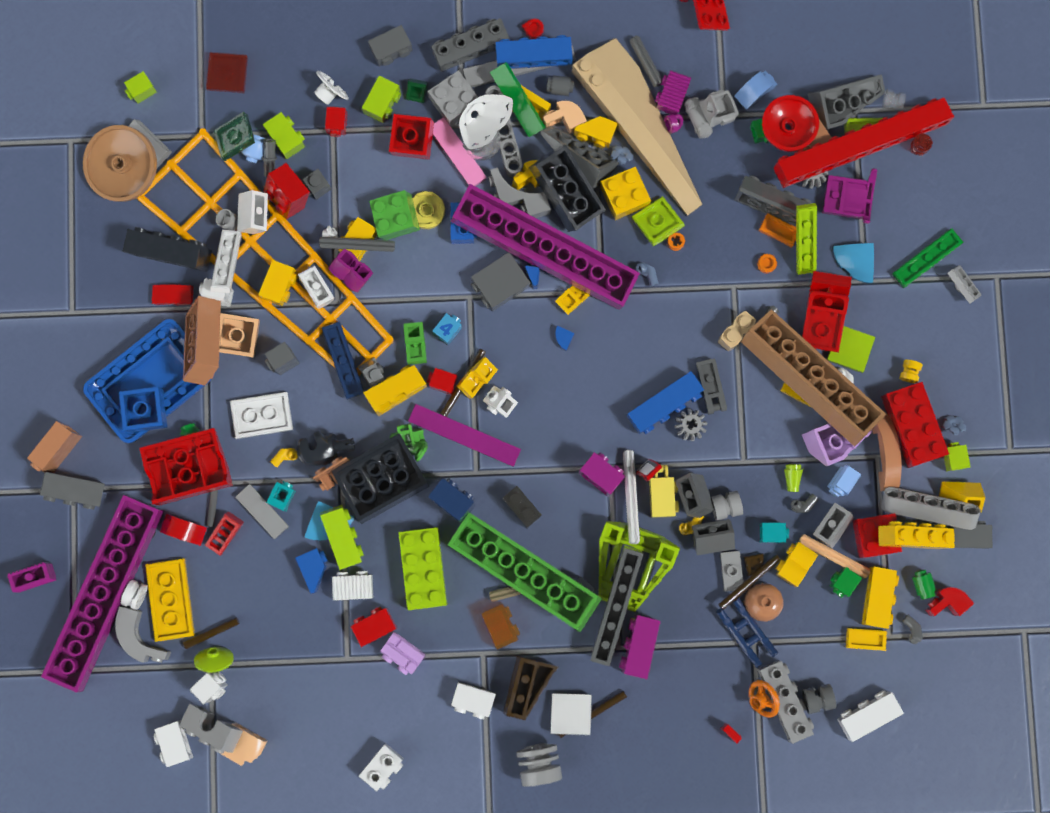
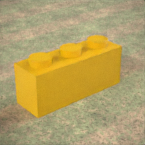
(880, 597)

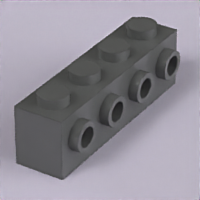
(469, 45)

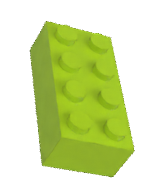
(423, 568)

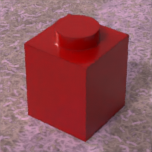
(336, 121)
(442, 381)

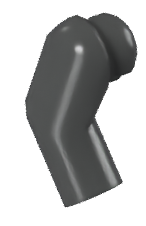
(916, 630)

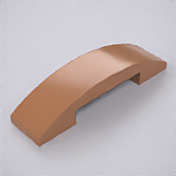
(889, 452)

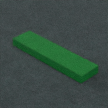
(522, 105)
(927, 258)

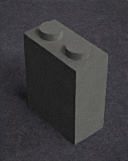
(500, 282)

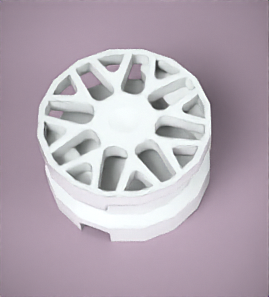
(134, 594)

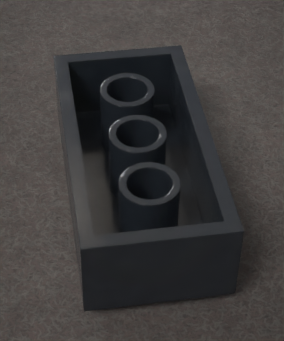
(567, 188)
(163, 249)

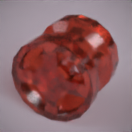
(921, 140)

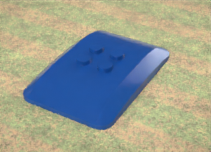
(148, 363)

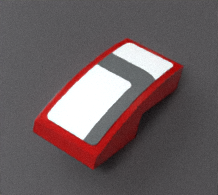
(648, 469)

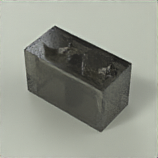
(522, 507)

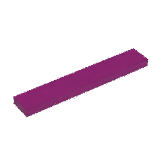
(464, 435)

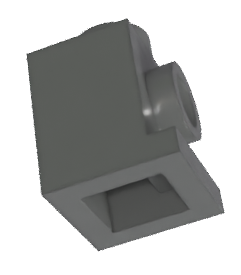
(372, 372)

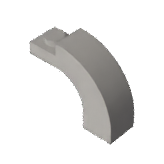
(129, 638)

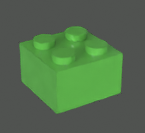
(394, 215)

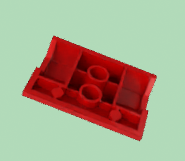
(186, 467)

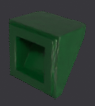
(416, 90)

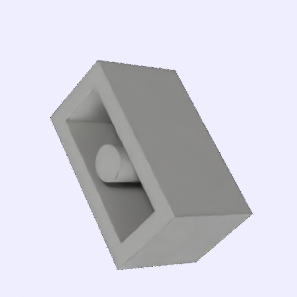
(833, 525)

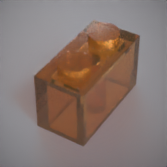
(500, 626)

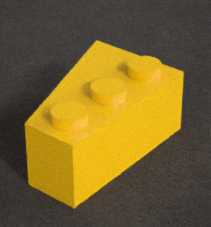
(395, 389)

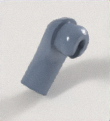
(649, 272)

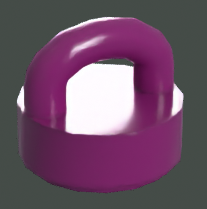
(672, 123)

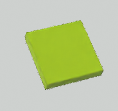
(658, 221)
(853, 350)

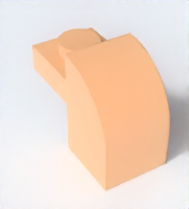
(566, 112)

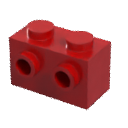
(374, 626)

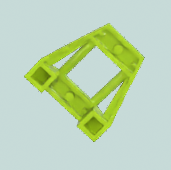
(655, 544)

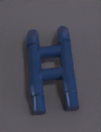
(745, 645)

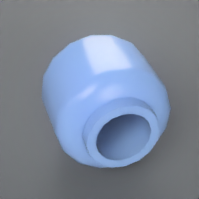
(256, 150)

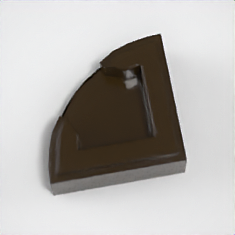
(753, 563)

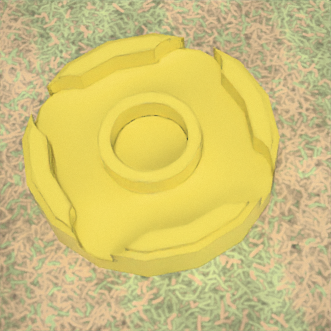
(428, 209)

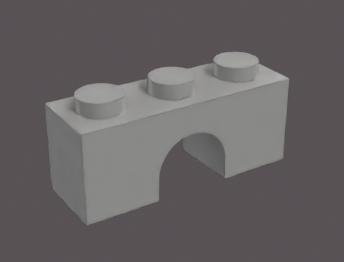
(198, 723)

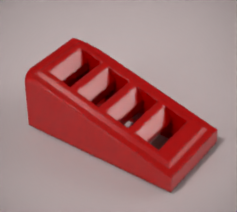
(237, 522)

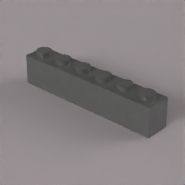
(616, 605)

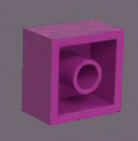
(602, 474)

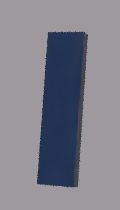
(343, 360)

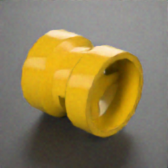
(910, 371)

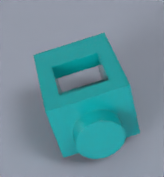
(274, 498)

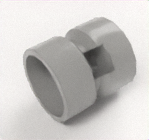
(727, 505)

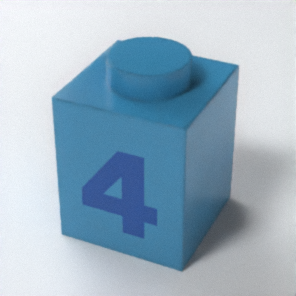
(447, 328)

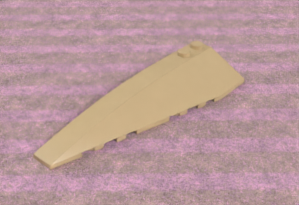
(624, 97)

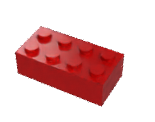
(915, 424)

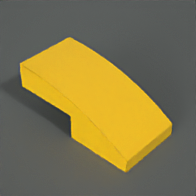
(571, 299)
(477, 376)

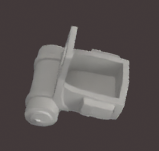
(711, 111)

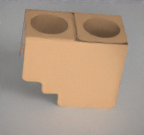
(248, 746)

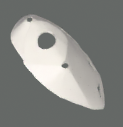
(487, 121)

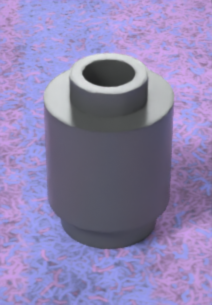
(560, 85)

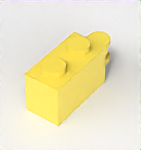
(663, 495)

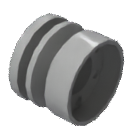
(539, 765)

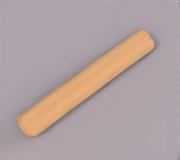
(834, 556)

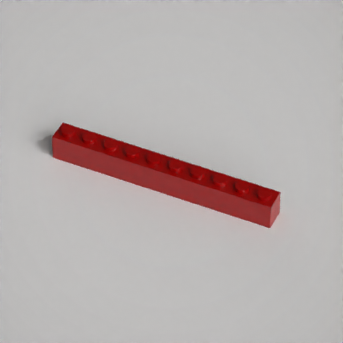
(863, 142)

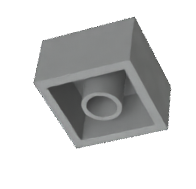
(452, 97)

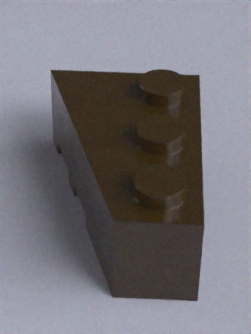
(526, 685)

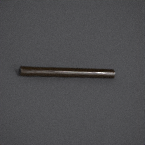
(457, 392)
(749, 582)
(604, 706)

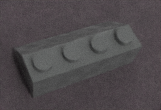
(769, 199)

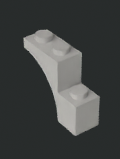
(533, 203)

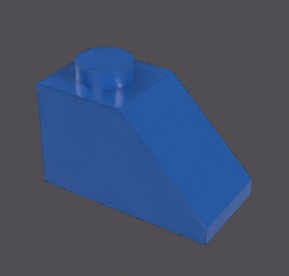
(312, 567)

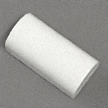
(316, 287)

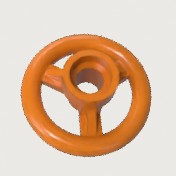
(761, 699)

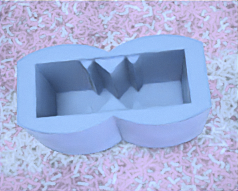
(843, 481)

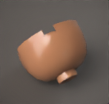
(763, 602)

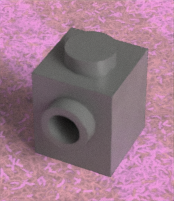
(316, 184)

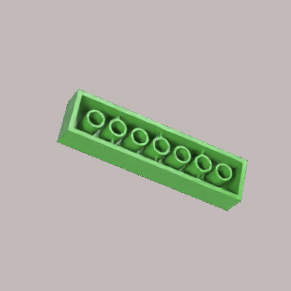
(525, 572)

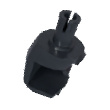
(326, 449)

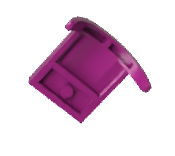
(850, 196)

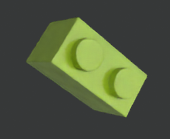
(381, 99)
(286, 138)

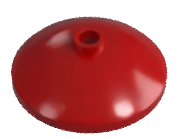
(798, 114)

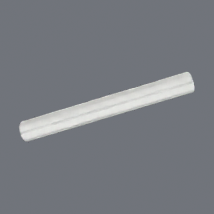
(631, 497)

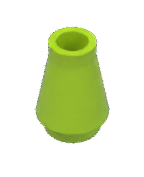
(793, 477)

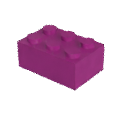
(639, 646)

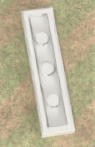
(226, 261)

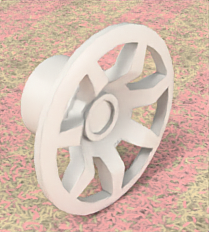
(327, 91)

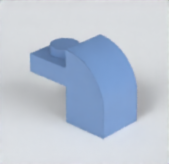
(755, 89)

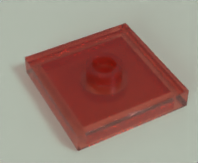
(227, 72)

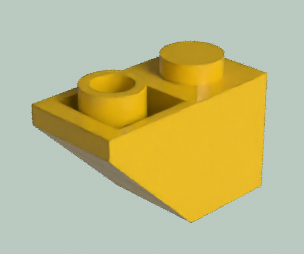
(598, 131)
(963, 492)

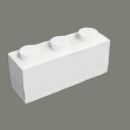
(869, 715)

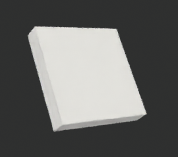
(571, 714)

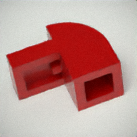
(183, 530)
(952, 598)

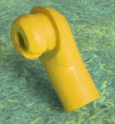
(284, 454)
(686, 528)

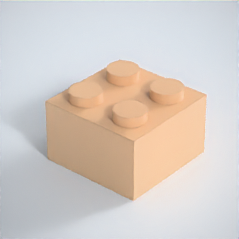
(238, 335)

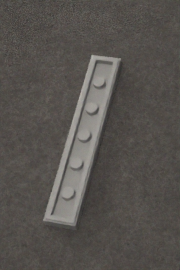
(481, 75)

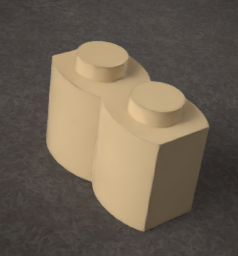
(733, 334)

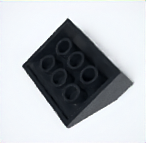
(380, 478)

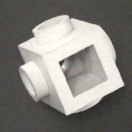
(500, 401)

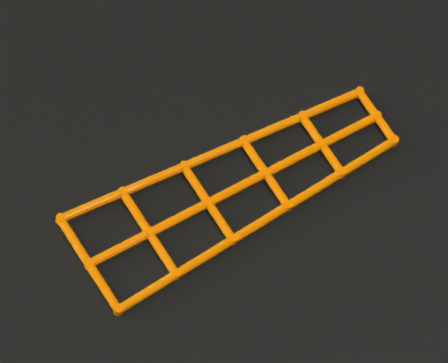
(250, 241)

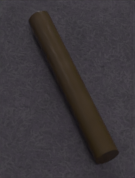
(211, 633)

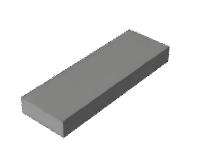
(262, 511)

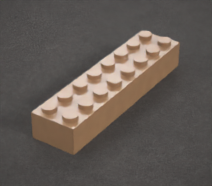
(813, 377)

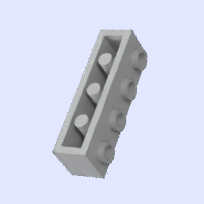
(791, 708)

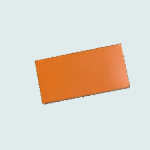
(778, 230)

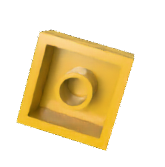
(625, 193)

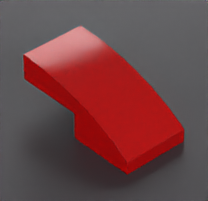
(172, 294)

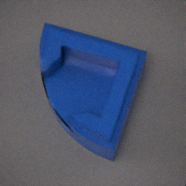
(563, 337)

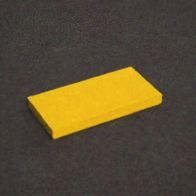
(170, 600)

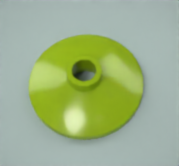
(213, 659)

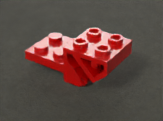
(826, 310)

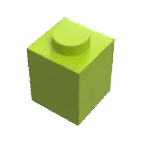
(139, 87)
(957, 457)

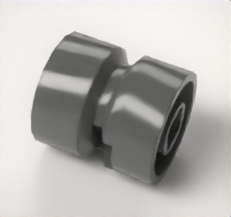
(819, 698)

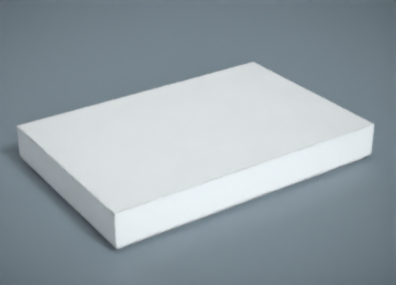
(261, 415)

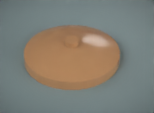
(119, 163)

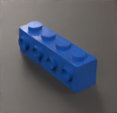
(535, 52)
(665, 402)

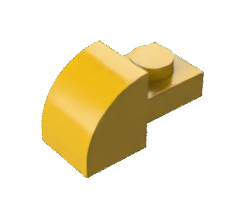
(523, 178)

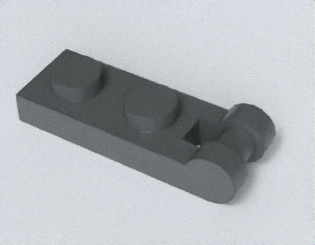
(712, 386)

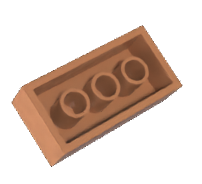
(202, 341)

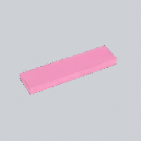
(454, 149)

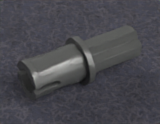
(269, 156)

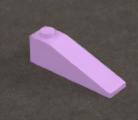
(828, 444)

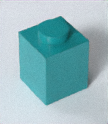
(773, 532)

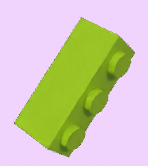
(341, 536)

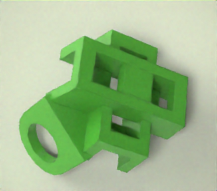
(413, 437)

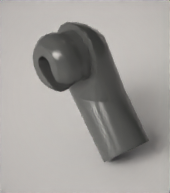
(804, 506)

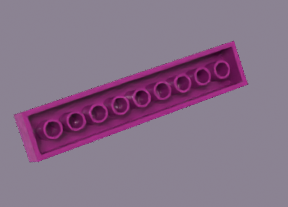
(545, 247)
(102, 594)

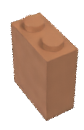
(54, 448)

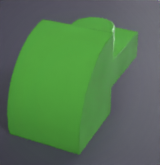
(415, 343)

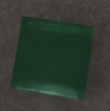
(234, 136)

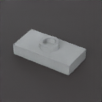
(964, 284)
(731, 570)

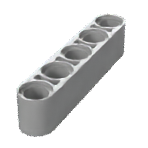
(507, 140)
(930, 508)

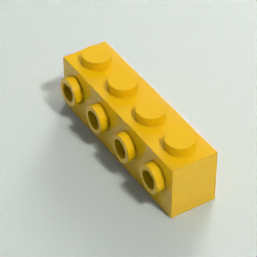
(916, 536)

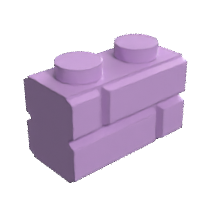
(402, 653)

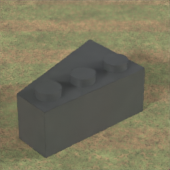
(71, 490)

